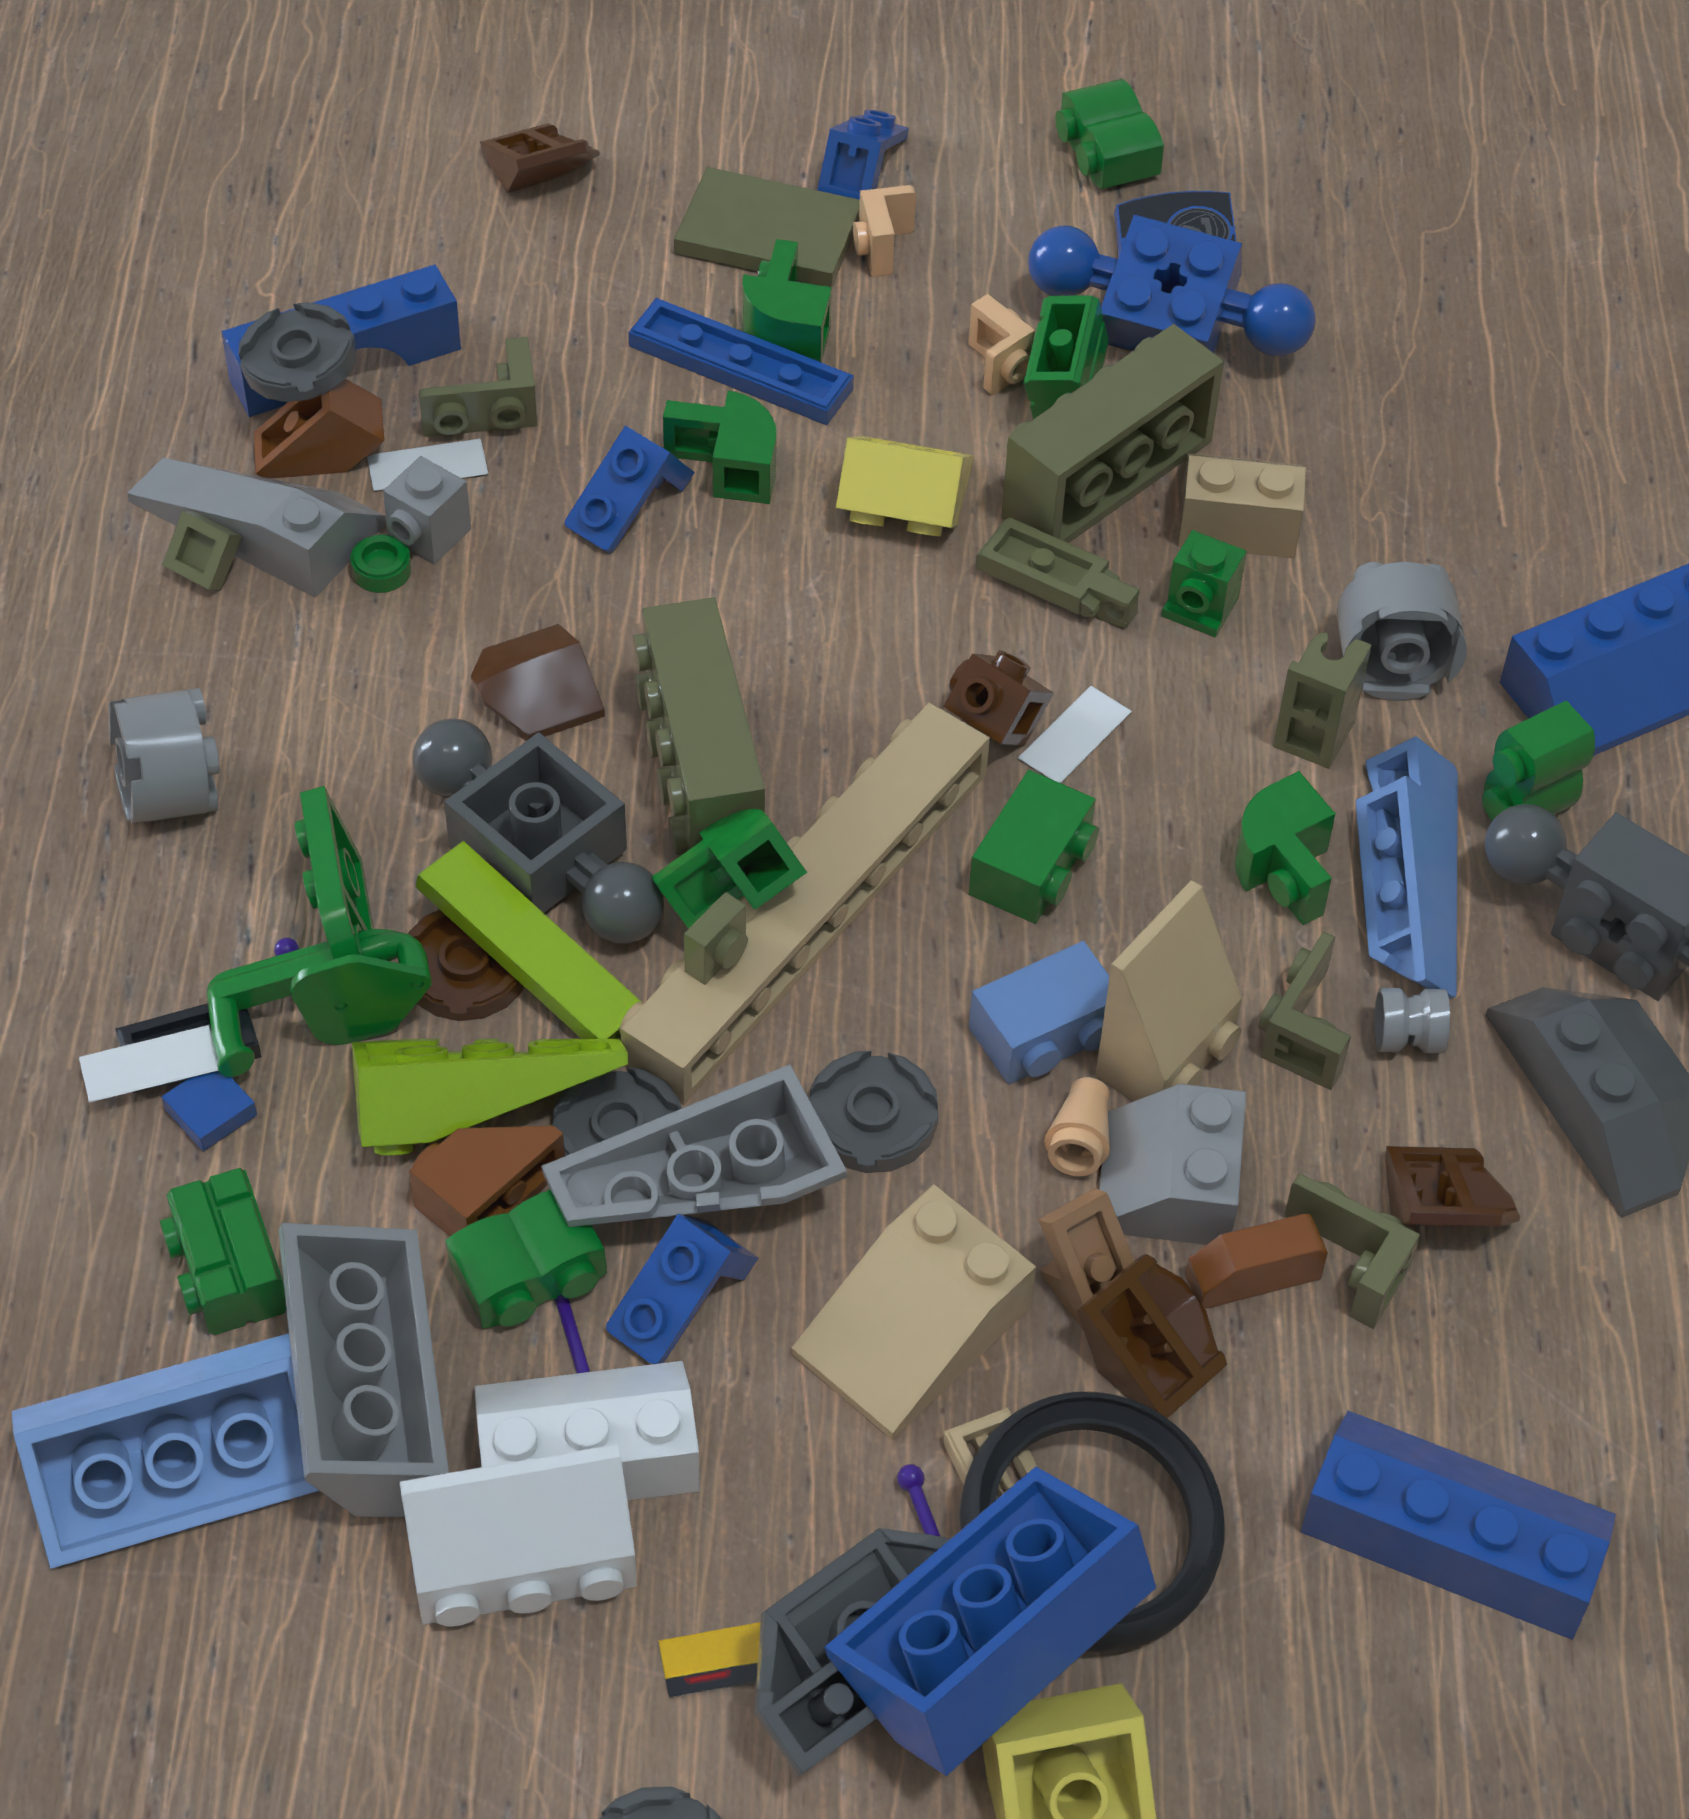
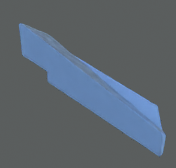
(1411, 863)

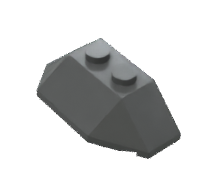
(1607, 1087)
(798, 1688)

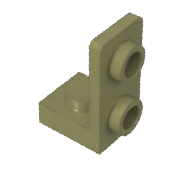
(484, 405)
(1302, 1042)
(1378, 1238)

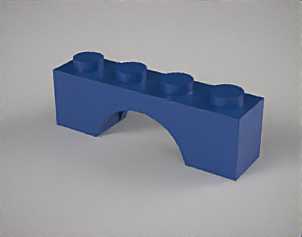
(402, 314)

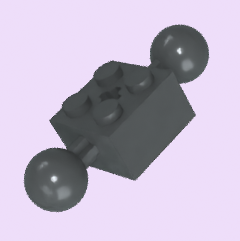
(540, 825)
(1620, 896)

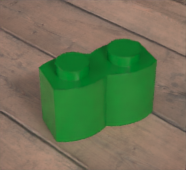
(1110, 133)
(1540, 762)
(523, 1259)

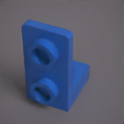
(857, 152)
(622, 487)
(676, 1285)

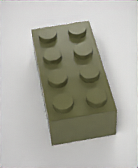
(1112, 436)
(696, 718)

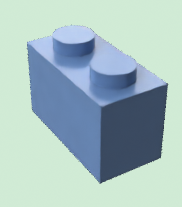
(1041, 1013)

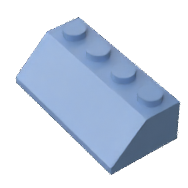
(163, 1451)

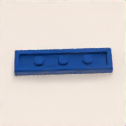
(741, 361)

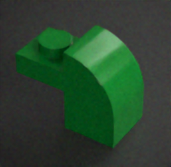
(784, 309)
(731, 437)
(1279, 843)
(736, 856)

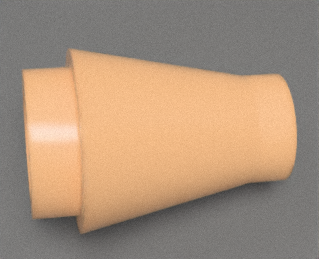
(1080, 1132)

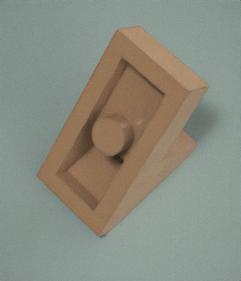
(1085, 1249)

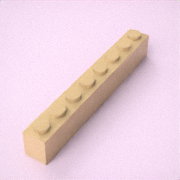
(848, 860)

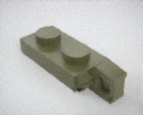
(1057, 573)

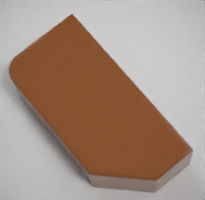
(1257, 1261)

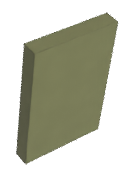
(741, 216)

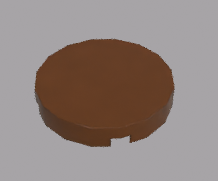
(463, 975)

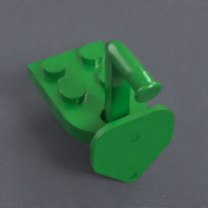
(341, 985)

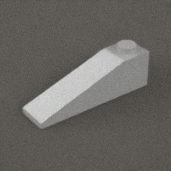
(284, 526)
(715, 1155)

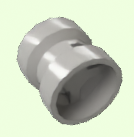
(1412, 1020)

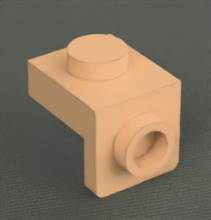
(881, 217)
(1003, 342)

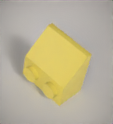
(903, 483)
(1072, 1759)

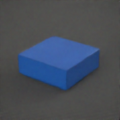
(209, 1107)

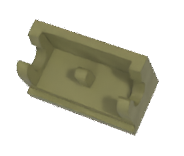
(1321, 701)

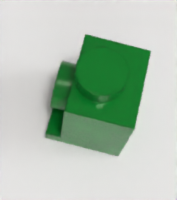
(1204, 583)

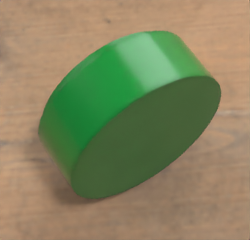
(380, 563)

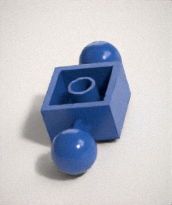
(1171, 279)

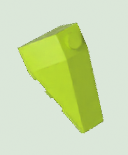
(424, 1092)

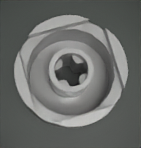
(1409, 620)
(162, 756)

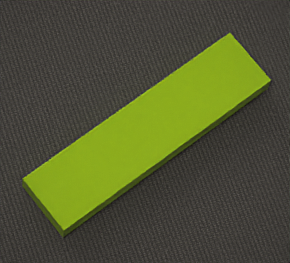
(526, 943)

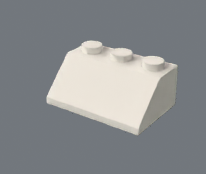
(636, 1407)
(519, 1535)

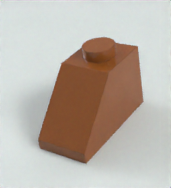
(320, 434)
(482, 1172)

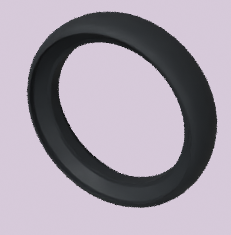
(1161, 1440)

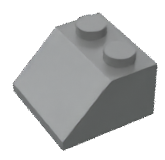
(1176, 1163)

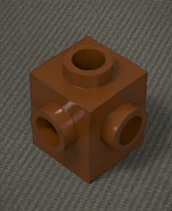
(997, 697)

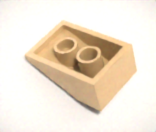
(1169, 1002)
(916, 1311)

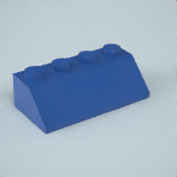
(1611, 660)
(1459, 1524)
(993, 1617)

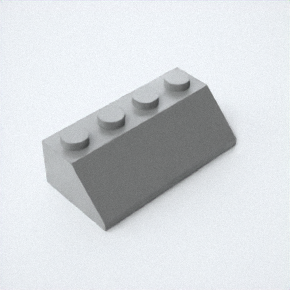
(361, 1363)

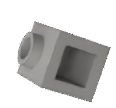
(427, 509)

